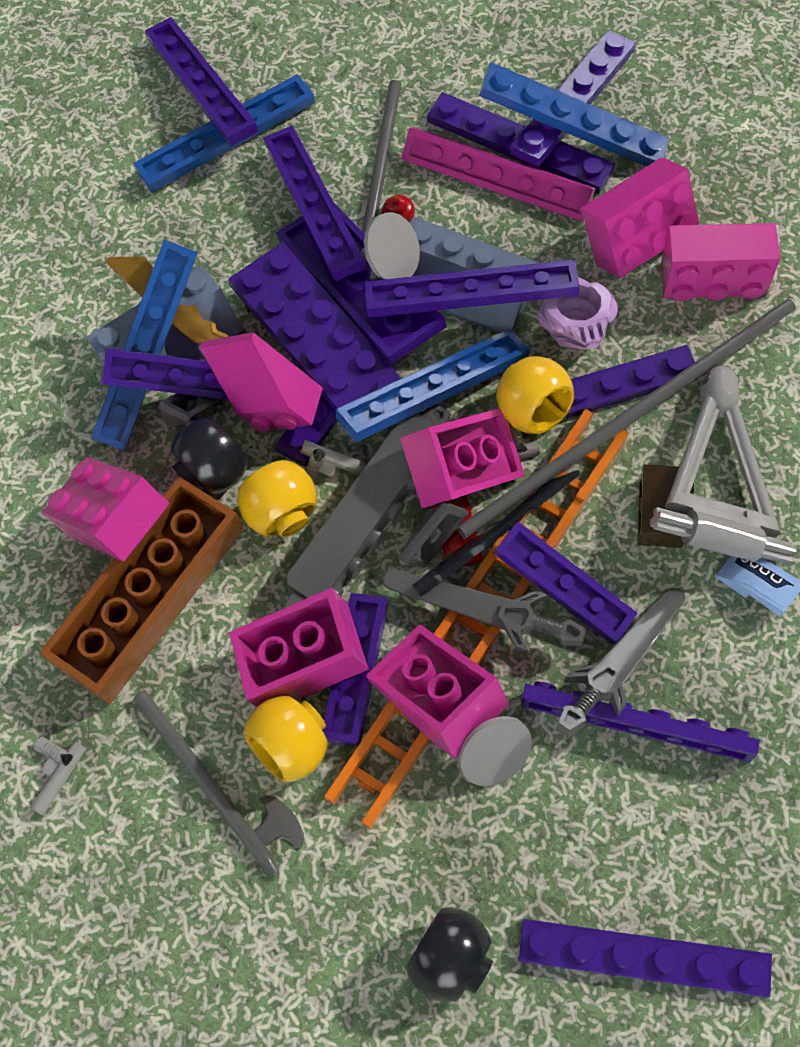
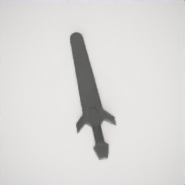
(507, 614)
(607, 678)

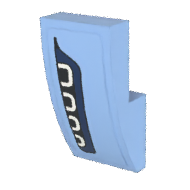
(761, 581)

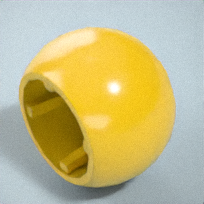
(534, 394)
(277, 499)
(286, 737)

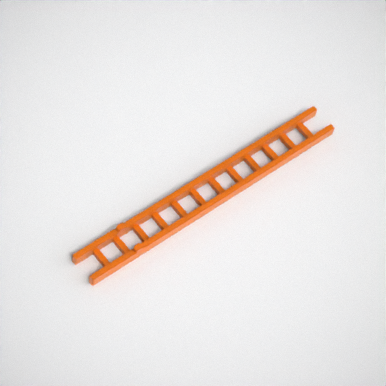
(489, 635)

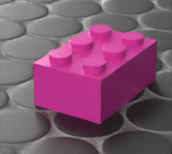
(634, 217)
(719, 261)
(105, 508)
(298, 649)

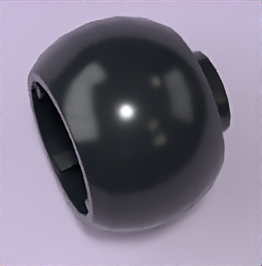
(207, 456)
(451, 956)

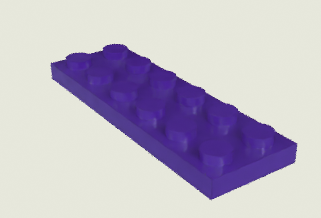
(311, 327)
(390, 335)

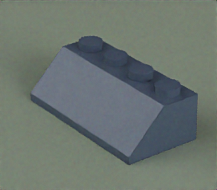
(453, 252)
(199, 291)

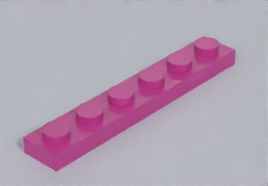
(497, 173)

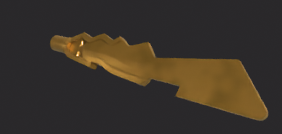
(187, 320)

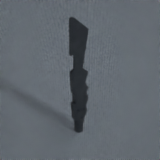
(490, 534)

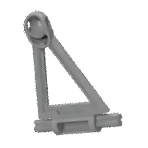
(715, 523)

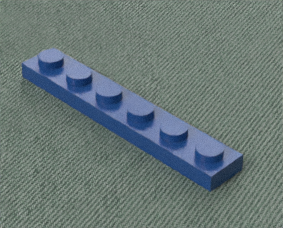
(572, 115)
(206, 141)
(146, 336)
(431, 385)

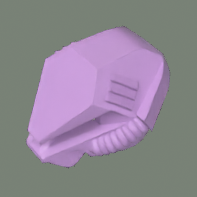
(579, 319)

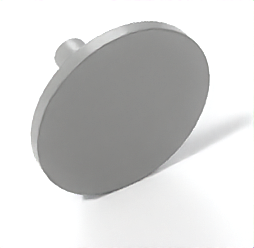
(391, 247)
(495, 751)

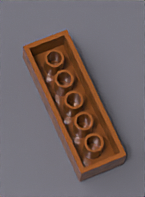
(142, 597)

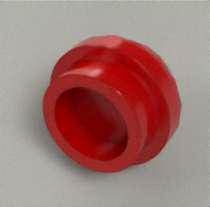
(400, 205)

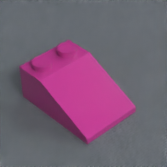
(262, 383)
(461, 457)
(438, 689)

